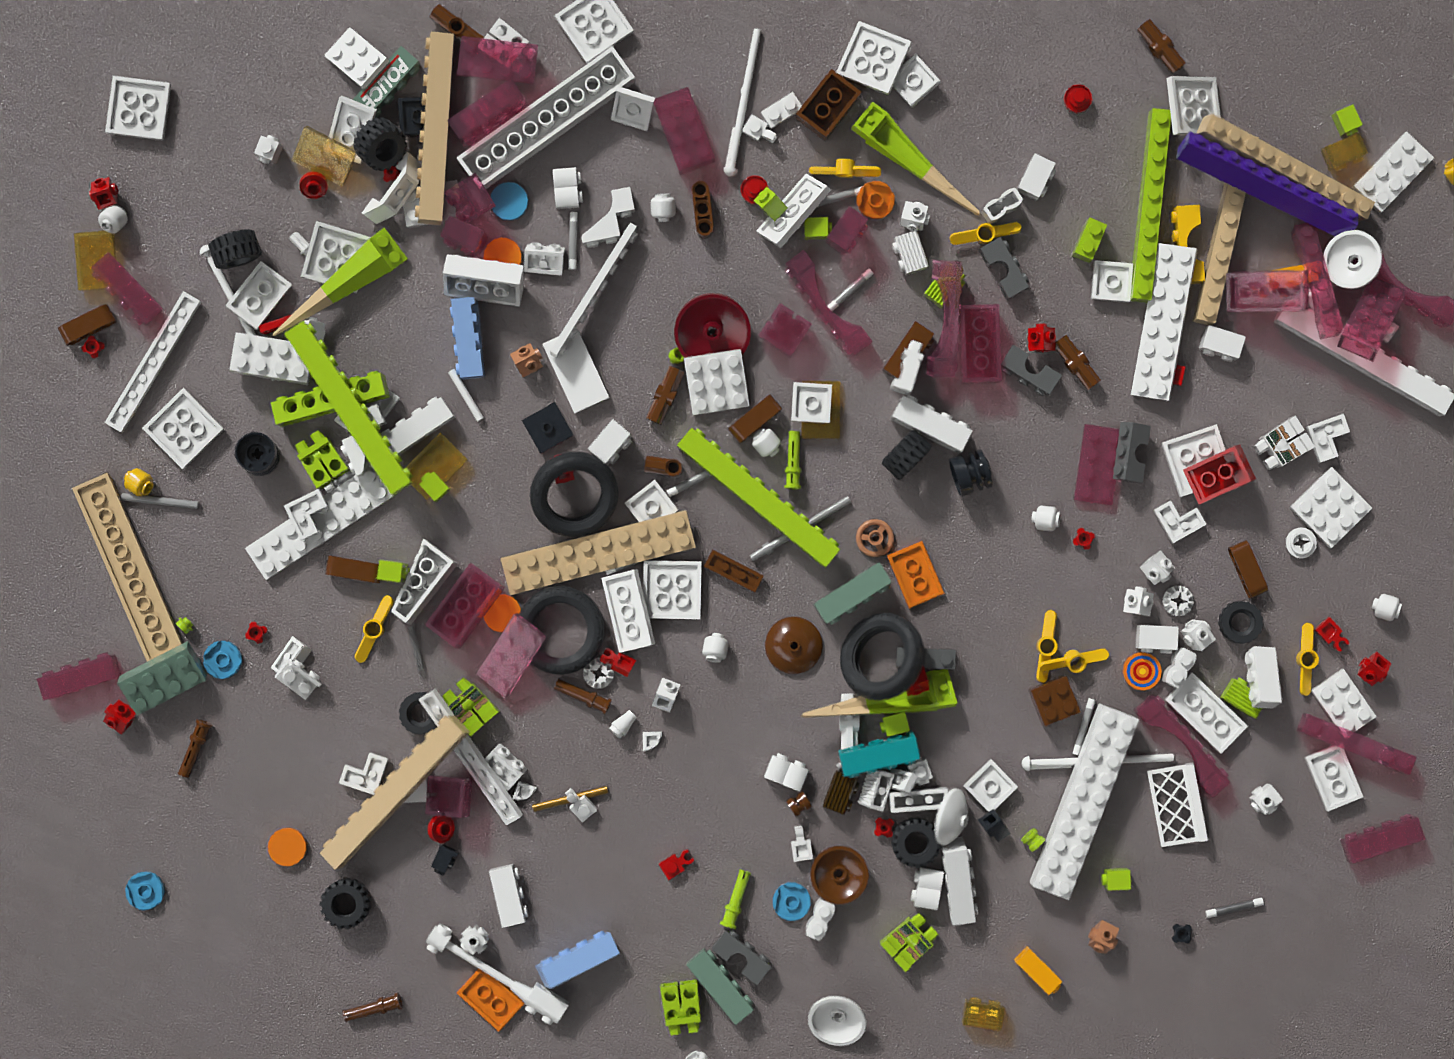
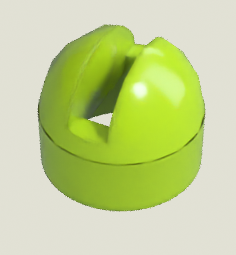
(672, 356)

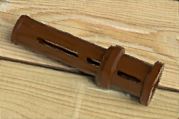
(591, 699)
(197, 740)
(381, 1006)

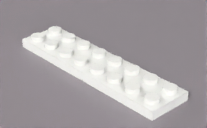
(1164, 322)
(345, 506)

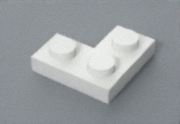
(1322, 434)
(301, 511)
(1176, 526)
(367, 779)

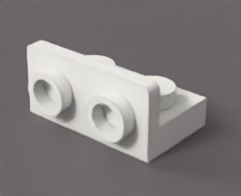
(544, 259)
(297, 678)
(505, 766)

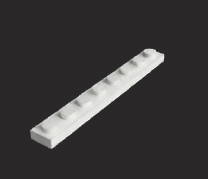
(590, 296)
(153, 362)
(475, 762)

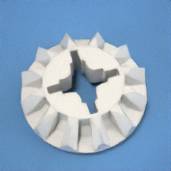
(1304, 534)
(1171, 606)
(590, 676)

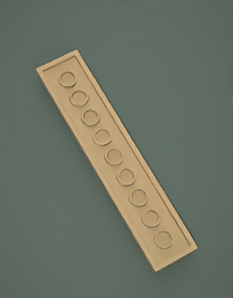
(598, 552)
(127, 566)

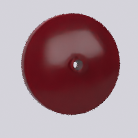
(713, 311)

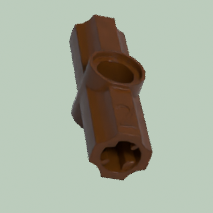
(448, 21)
(1161, 46)
(1076, 362)
(665, 395)

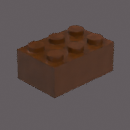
(828, 105)

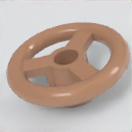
(883, 526)

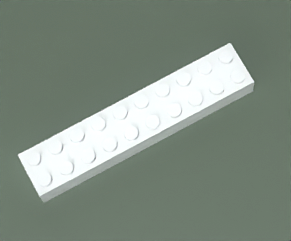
(547, 118)
(1083, 801)

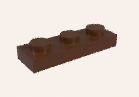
(733, 570)

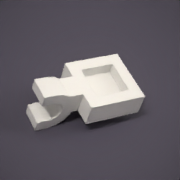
(757, 128)
(581, 806)
(801, 848)

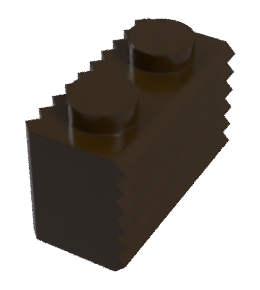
(840, 793)

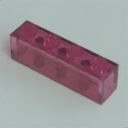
(127, 289)
(78, 677)
(1382, 838)

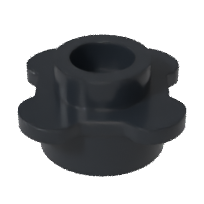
(1182, 938)

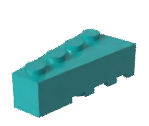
(879, 754)

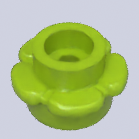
(185, 625)

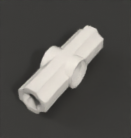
(849, 725)

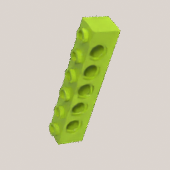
(282, 406)

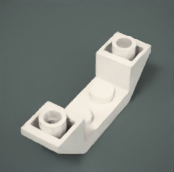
(397, 193)

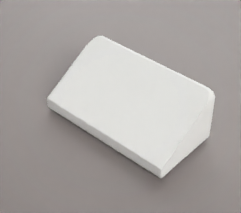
(294, 650)

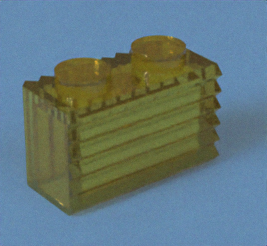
(1344, 152)
(983, 1014)

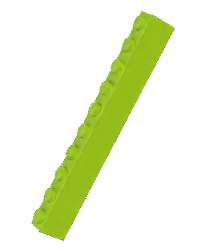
(1150, 204)
(349, 408)
(757, 497)

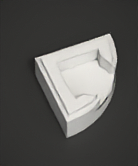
(651, 739)
(523, 791)

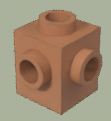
(527, 359)
(1103, 937)

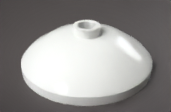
(1343, 250)
(951, 817)
(834, 1027)

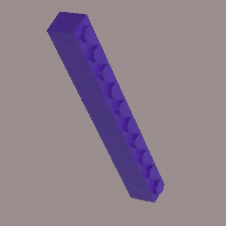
(1266, 185)

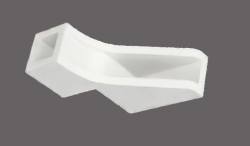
(607, 228)
(352, 450)

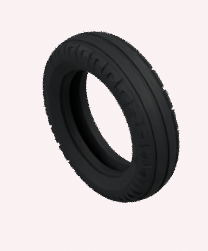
(579, 525)
(594, 623)
(857, 639)

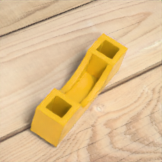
(1185, 219)

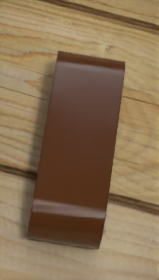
(702, 200)
(87, 325)
(755, 418)
(352, 569)
(1248, 569)

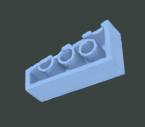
(468, 338)
(577, 959)

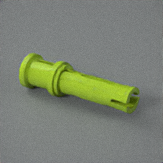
(793, 470)
(733, 908)

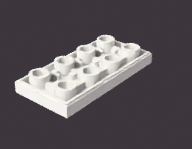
(577, 374)

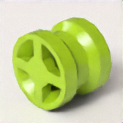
(1032, 839)

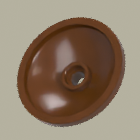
(779, 641)
(847, 886)

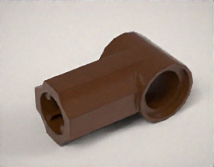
(661, 466)

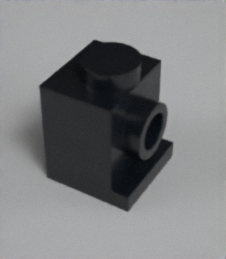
(994, 826)
(444, 859)

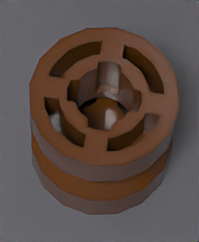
(802, 800)

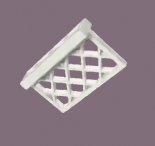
(1194, 803)

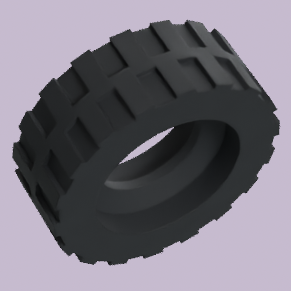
(1255, 622)
(406, 716)

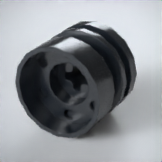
(248, 448)
(971, 472)

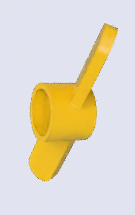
(847, 168)
(997, 231)
(1047, 633)
(368, 640)
(1307, 645)
(1084, 659)

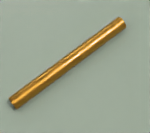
(562, 800)

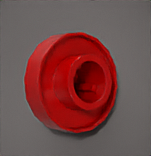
(1077, 98)
(313, 185)
(752, 187)
(441, 829)

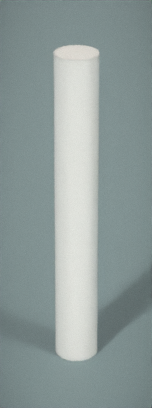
(466, 396)

